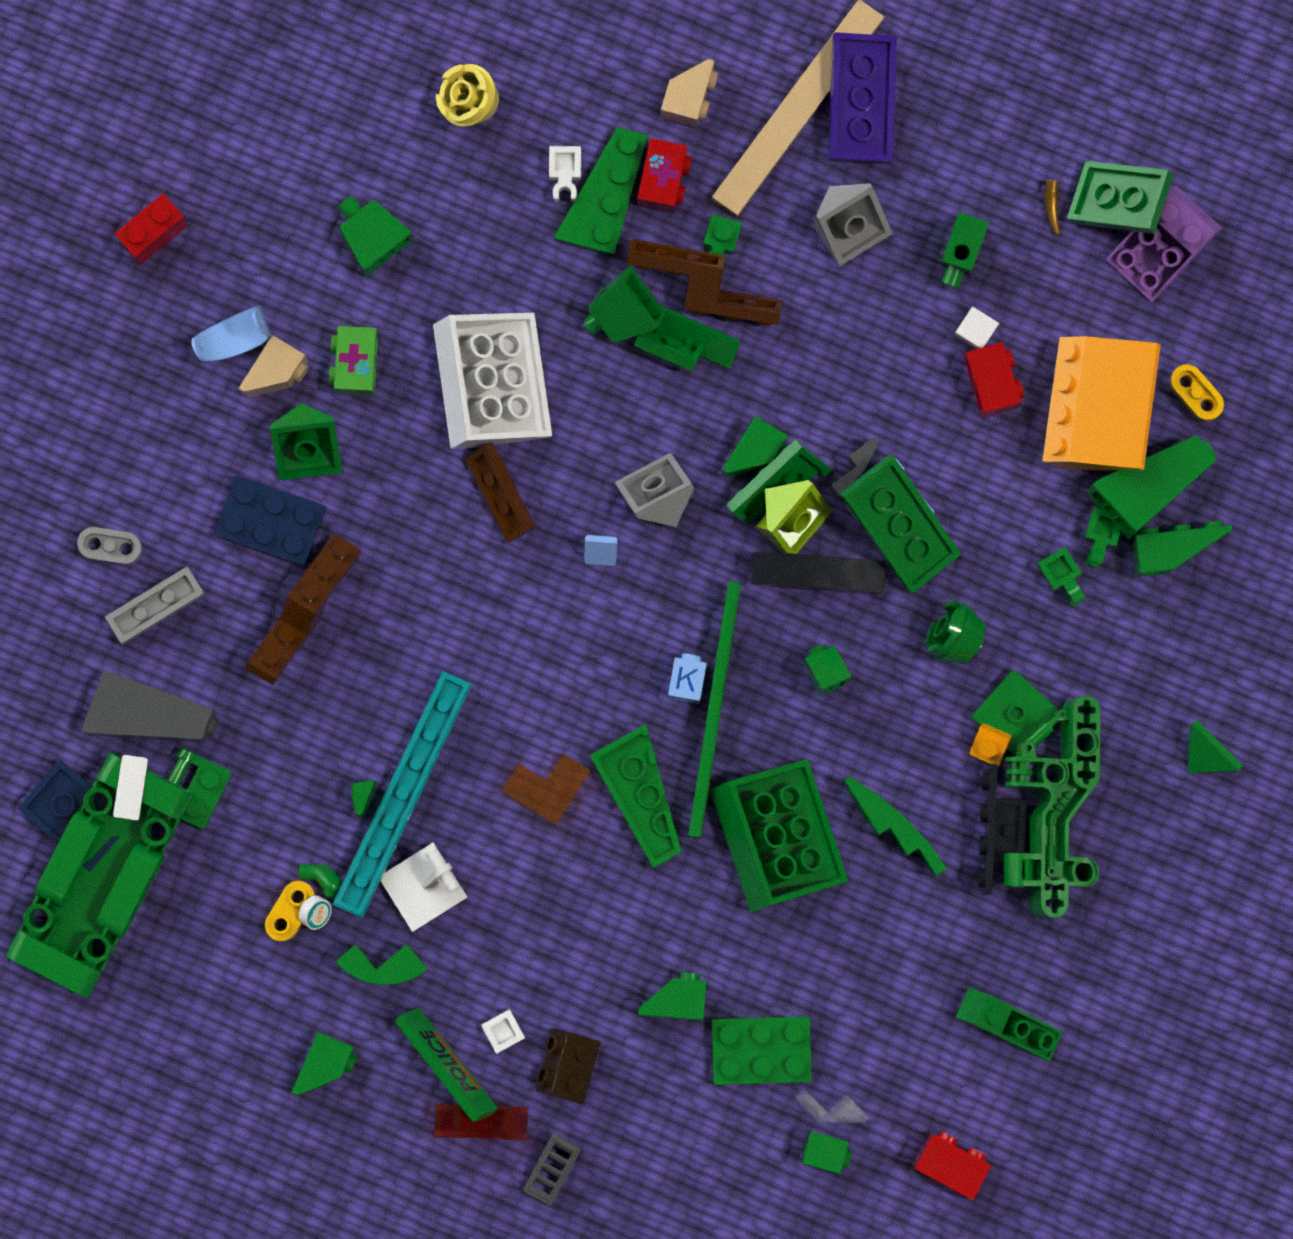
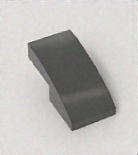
(859, 462)

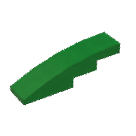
(884, 817)

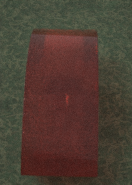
(504, 1123)

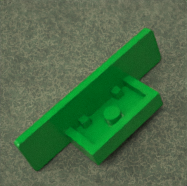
(686, 340)

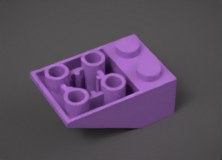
(1158, 258)

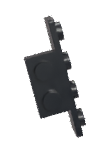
(1003, 830)

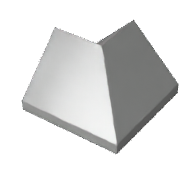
(851, 221)
(657, 491)

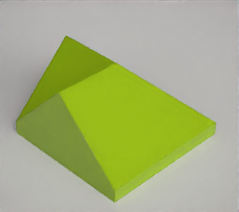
(793, 515)

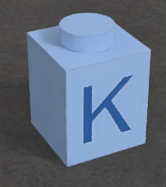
(687, 679)

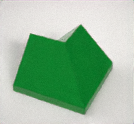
(305, 444)

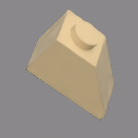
(274, 369)

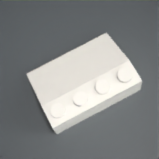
(492, 379)

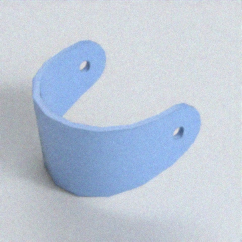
(232, 336)

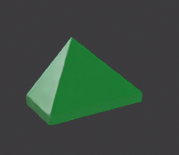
(1207, 753)

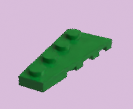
(603, 202)

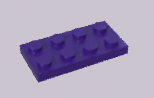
(862, 98)

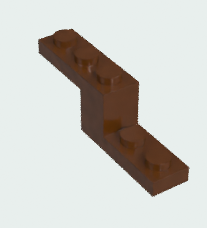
(704, 282)
(303, 609)

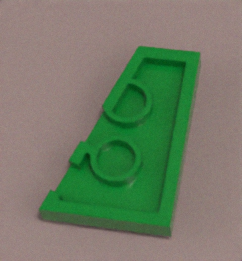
(791, 466)

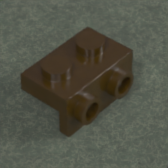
(567, 1065)

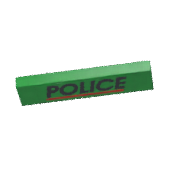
(446, 1065)

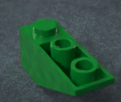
(1166, 551)
(1009, 1024)

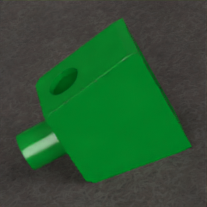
(372, 233)
(968, 235)
(624, 308)

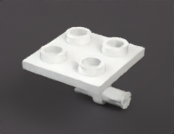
(423, 887)

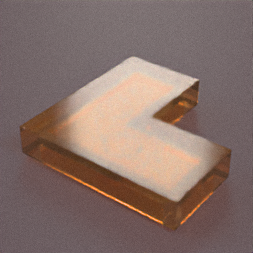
(550, 796)

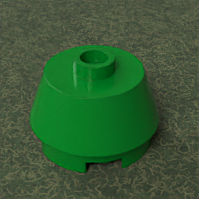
(957, 634)

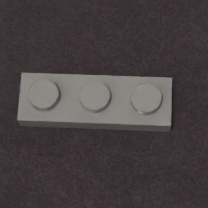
(155, 605)

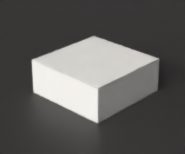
(976, 328)
(503, 1031)

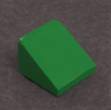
(361, 795)

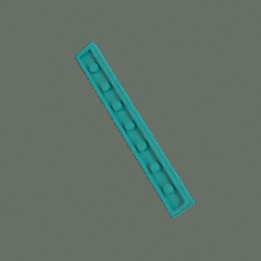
(402, 795)

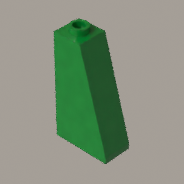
(1139, 495)

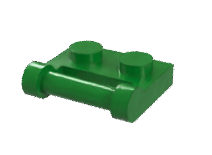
(206, 786)

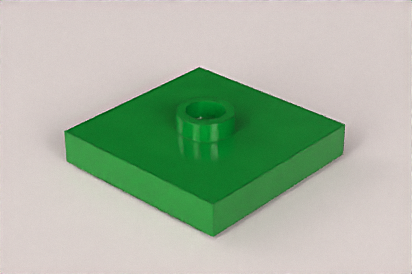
(1015, 709)

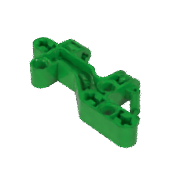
(1058, 802)

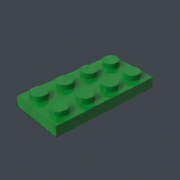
(900, 523)

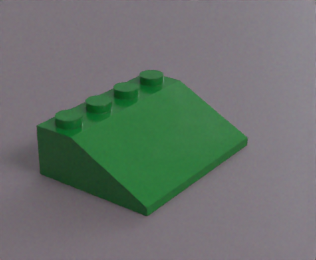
(778, 835)

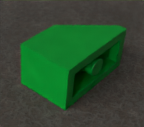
(755, 449)
(826, 669)
(678, 999)
(325, 1063)

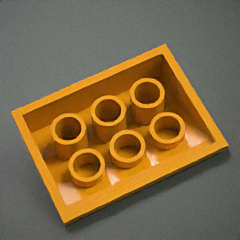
(1101, 404)

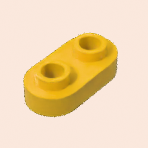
(1198, 392)
(287, 909)

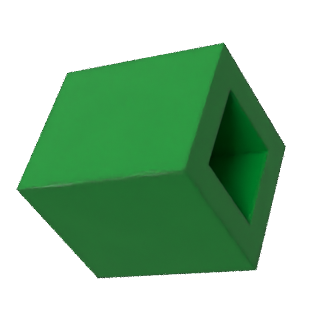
(826, 1153)

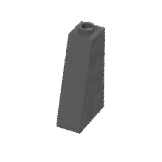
(143, 712)

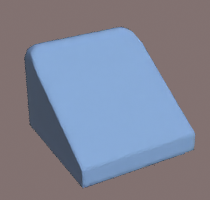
(600, 550)

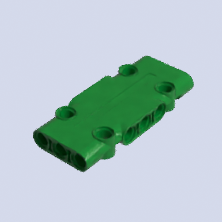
(107, 898)

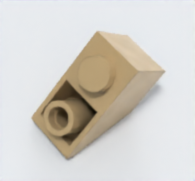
(687, 94)

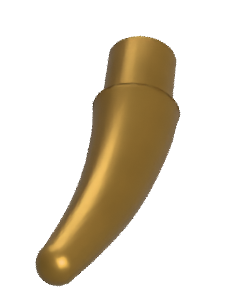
(1051, 204)

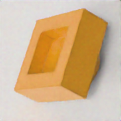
(990, 744)

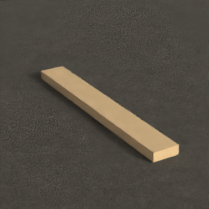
(789, 117)

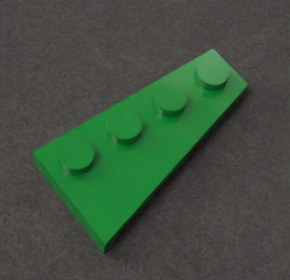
(637, 788)

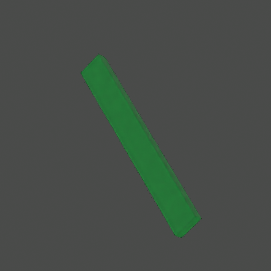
(714, 710)

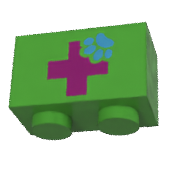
(355, 361)

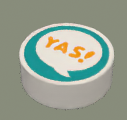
(315, 912)

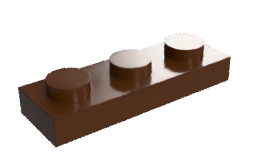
(500, 492)

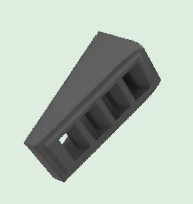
(564, 1144)

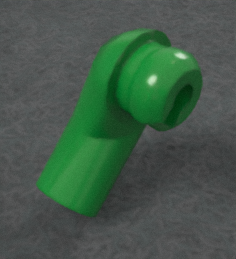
(325, 877)

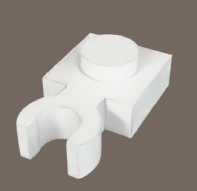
(564, 167)

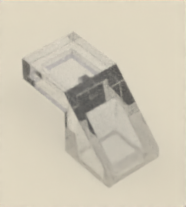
(842, 1111)

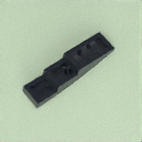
(818, 572)

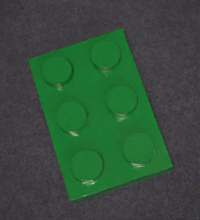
(1120, 197)
(761, 1050)

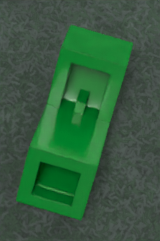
(398, 969)

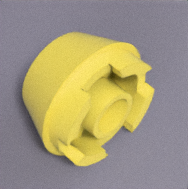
(467, 95)

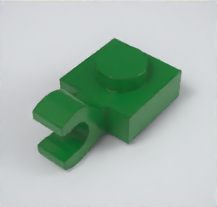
(722, 235)
(1102, 534)
(1061, 572)

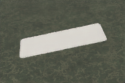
(130, 787)

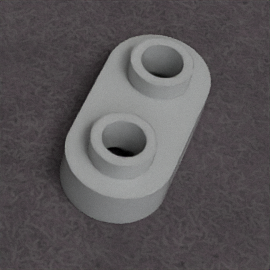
(110, 547)

